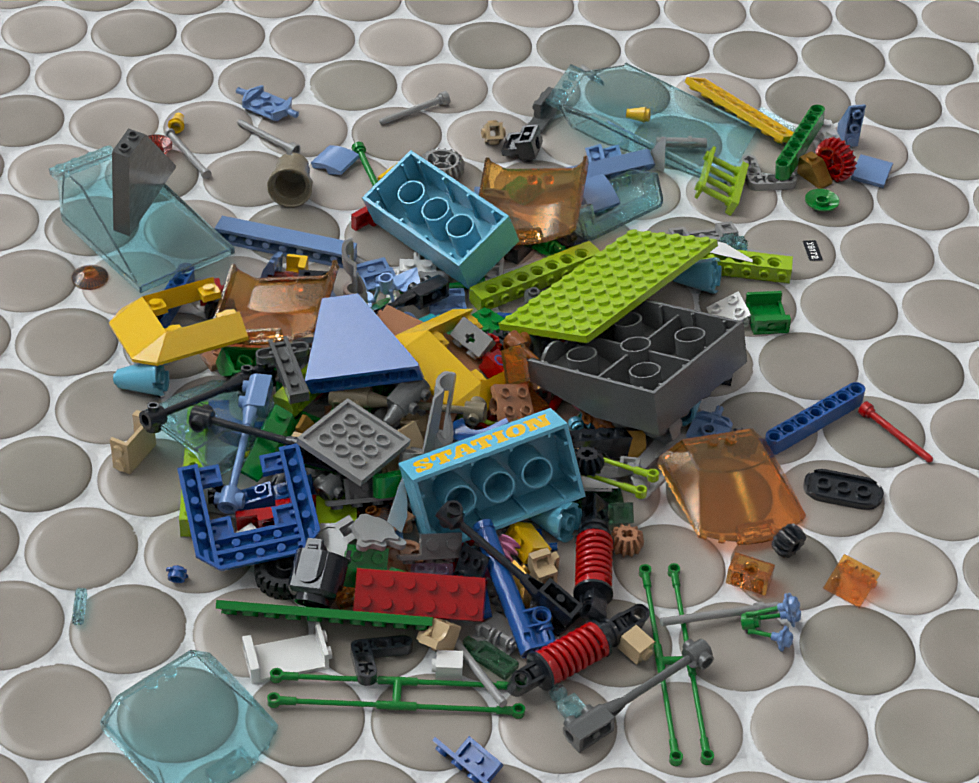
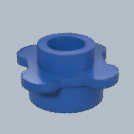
(177, 574)

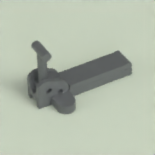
(283, 358)

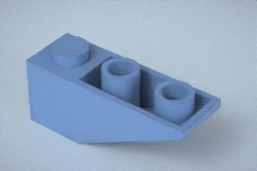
(850, 124)

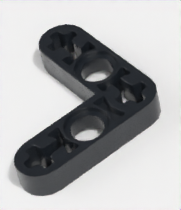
(394, 646)

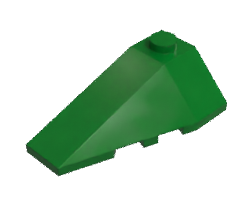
(233, 358)
(278, 422)

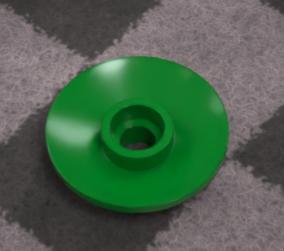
(822, 199)

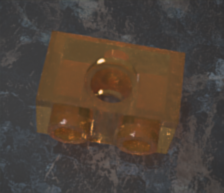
(750, 573)

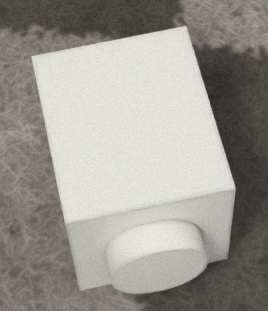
(448, 665)

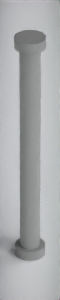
(205, 173)

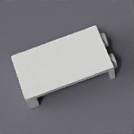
(291, 655)

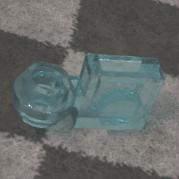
(566, 704)

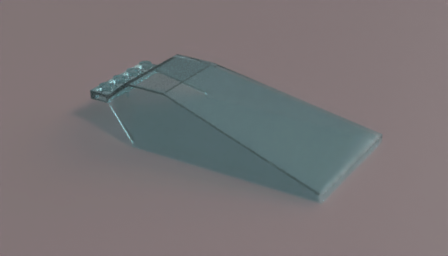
(597, 107)
(164, 243)

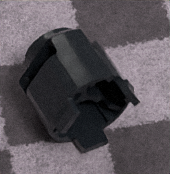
(317, 575)

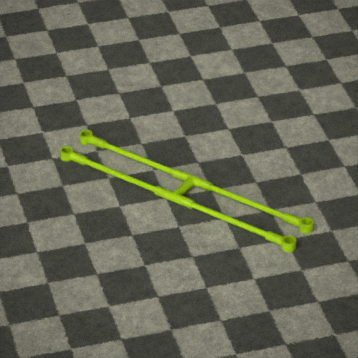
(640, 491)

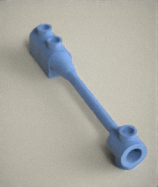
(253, 405)

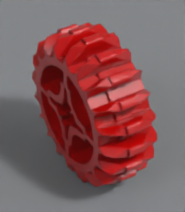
(837, 157)

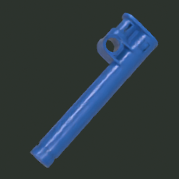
(526, 629)

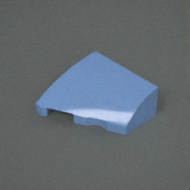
(273, 265)

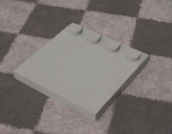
(353, 441)

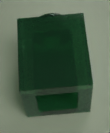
(621, 513)

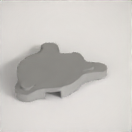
(375, 534)

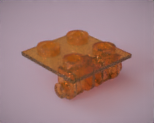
(852, 580)

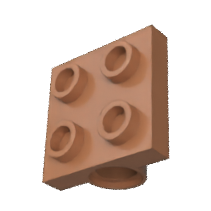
(510, 401)

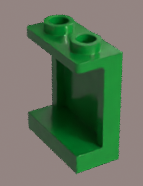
(767, 313)

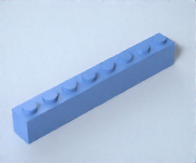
(278, 239)

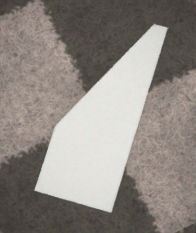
(658, 154)
(726, 250)

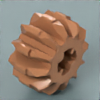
(627, 540)

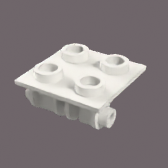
(731, 307)

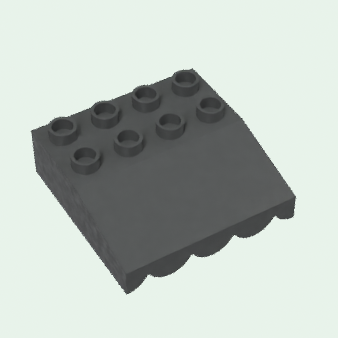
(644, 366)

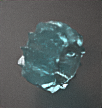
(735, 241)

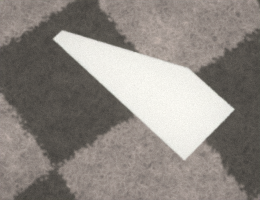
(399, 508)

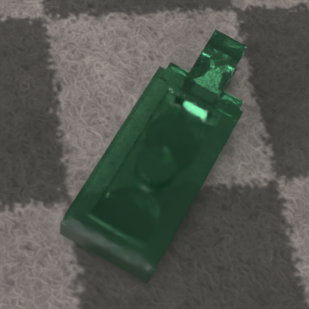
(491, 657)

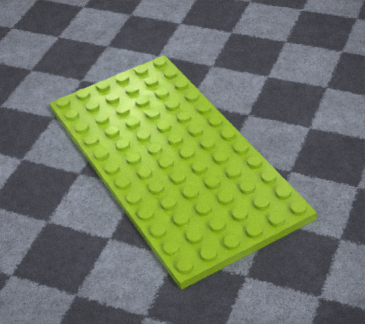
(608, 285)

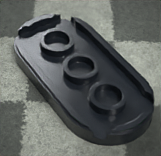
(843, 489)

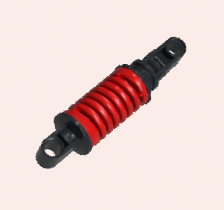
(594, 559)
(575, 651)

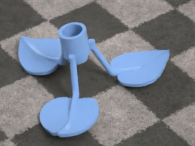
(388, 284)

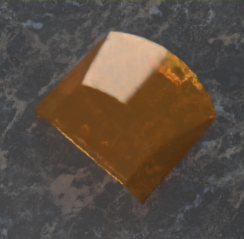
(539, 201)
(276, 304)
(731, 487)

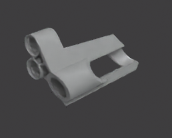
(356, 283)
(434, 437)
(652, 454)

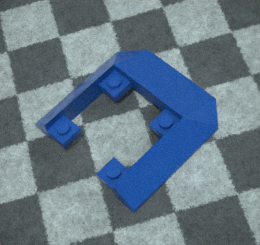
(215, 538)

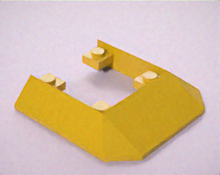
(153, 345)
(431, 352)

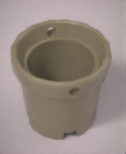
(290, 181)

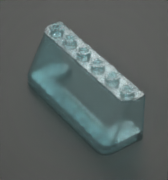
(638, 195)

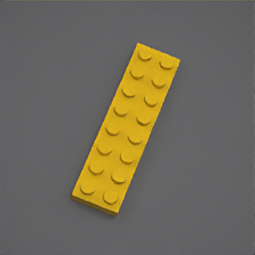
(740, 108)

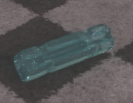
(79, 606)

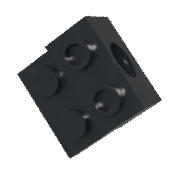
(523, 143)

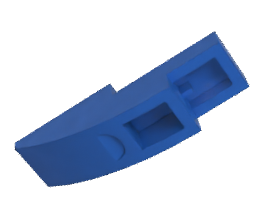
(265, 494)

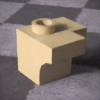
(544, 565)
(440, 635)

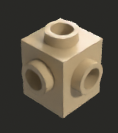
(497, 128)

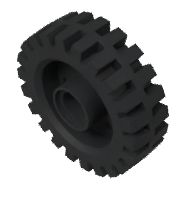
(274, 577)

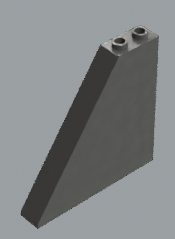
(137, 178)

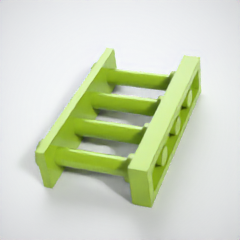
(736, 182)

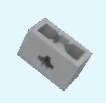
(462, 334)

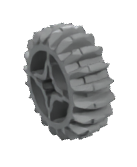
(447, 161)

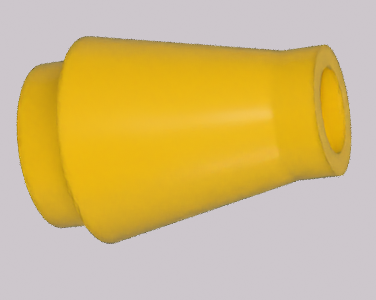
(639, 114)
(177, 122)

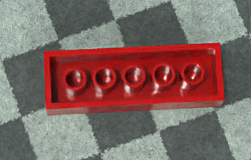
(420, 594)

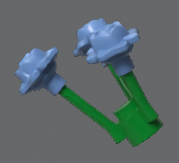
(787, 610)

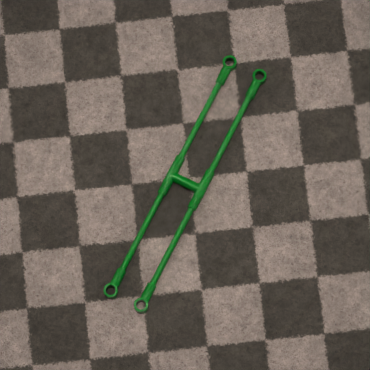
(662, 660)
(396, 703)

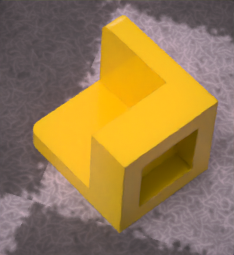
(296, 262)

